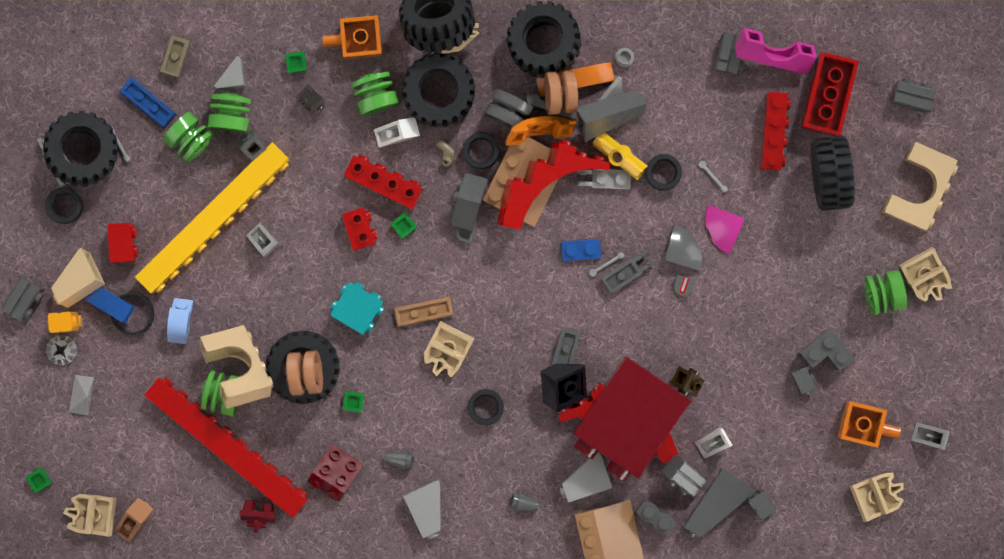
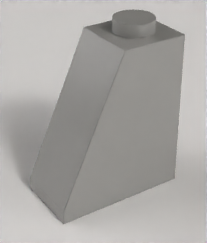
(586, 480)
(426, 508)

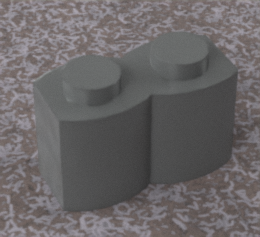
(650, 513)

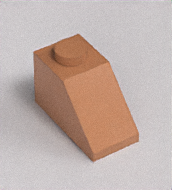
(133, 519)

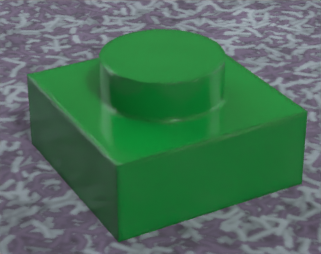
(296, 62)
(403, 225)
(353, 401)
(38, 480)

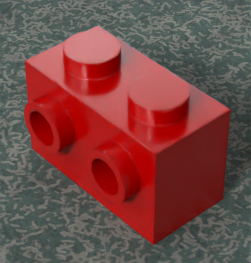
(359, 228)
(122, 242)

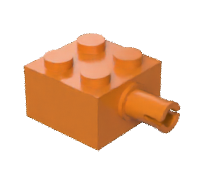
(358, 37)
(865, 424)

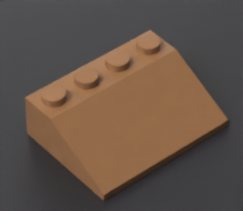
(516, 165)
(609, 532)

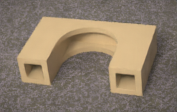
(940, 169)
(238, 344)

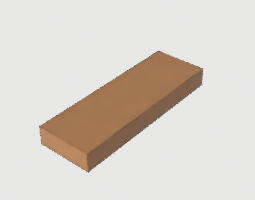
(423, 311)

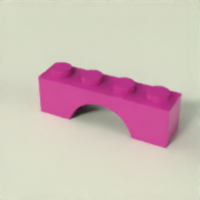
(796, 57)

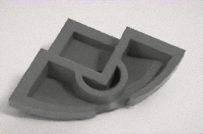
(683, 249)

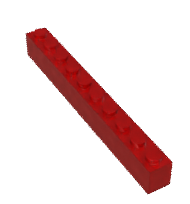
(226, 446)

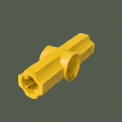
(628, 162)

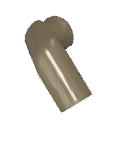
(448, 153)

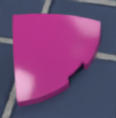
(723, 227)

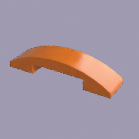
(586, 76)
(557, 126)

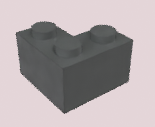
(467, 201)
(826, 346)

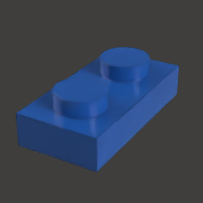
(581, 250)

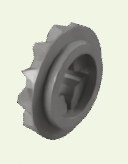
(70, 351)

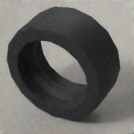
(466, 150)
(678, 172)
(63, 191)
(482, 421)

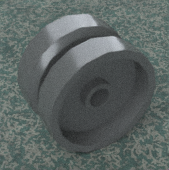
(509, 108)

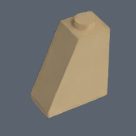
(77, 280)

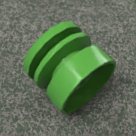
(374, 93)
(229, 113)
(185, 134)
(889, 292)
(211, 394)

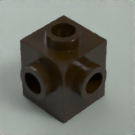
(687, 381)

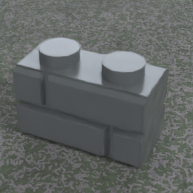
(727, 60)
(913, 96)
(22, 299)
(685, 476)
(761, 505)

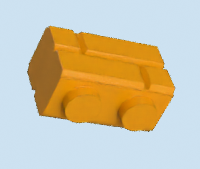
(64, 322)

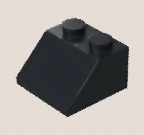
(563, 385)

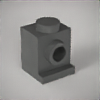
(249, 141)
(804, 380)

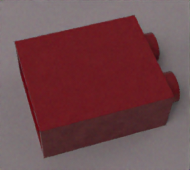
(629, 419)

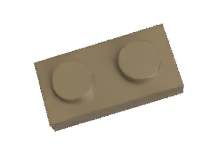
(175, 56)

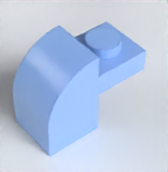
(179, 321)

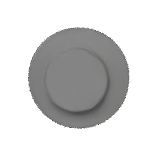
(624, 57)

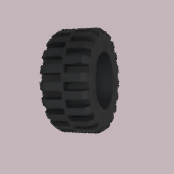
(538, 16)
(437, 33)
(432, 64)
(80, 123)
(832, 173)
(302, 340)

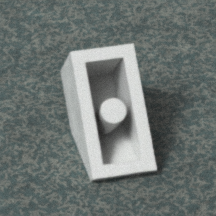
(396, 132)

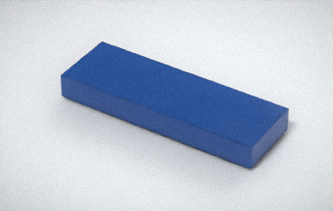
(147, 102)
(110, 304)

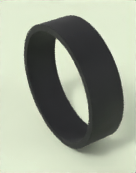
(151, 316)

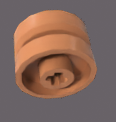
(560, 92)
(304, 373)

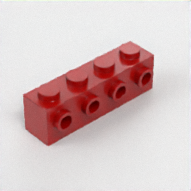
(774, 130)
(383, 182)

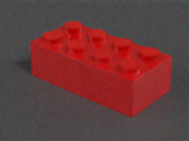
(829, 94)

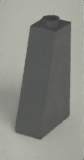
(609, 113)
(717, 502)

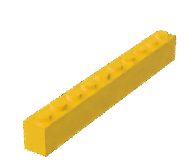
(212, 218)

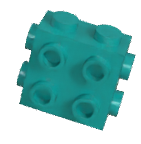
(357, 307)

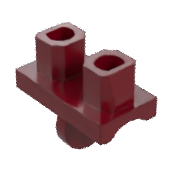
(259, 517)

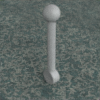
(126, 158)
(702, 164)
(593, 272)

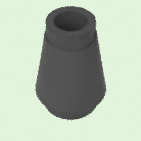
(401, 460)
(521, 502)

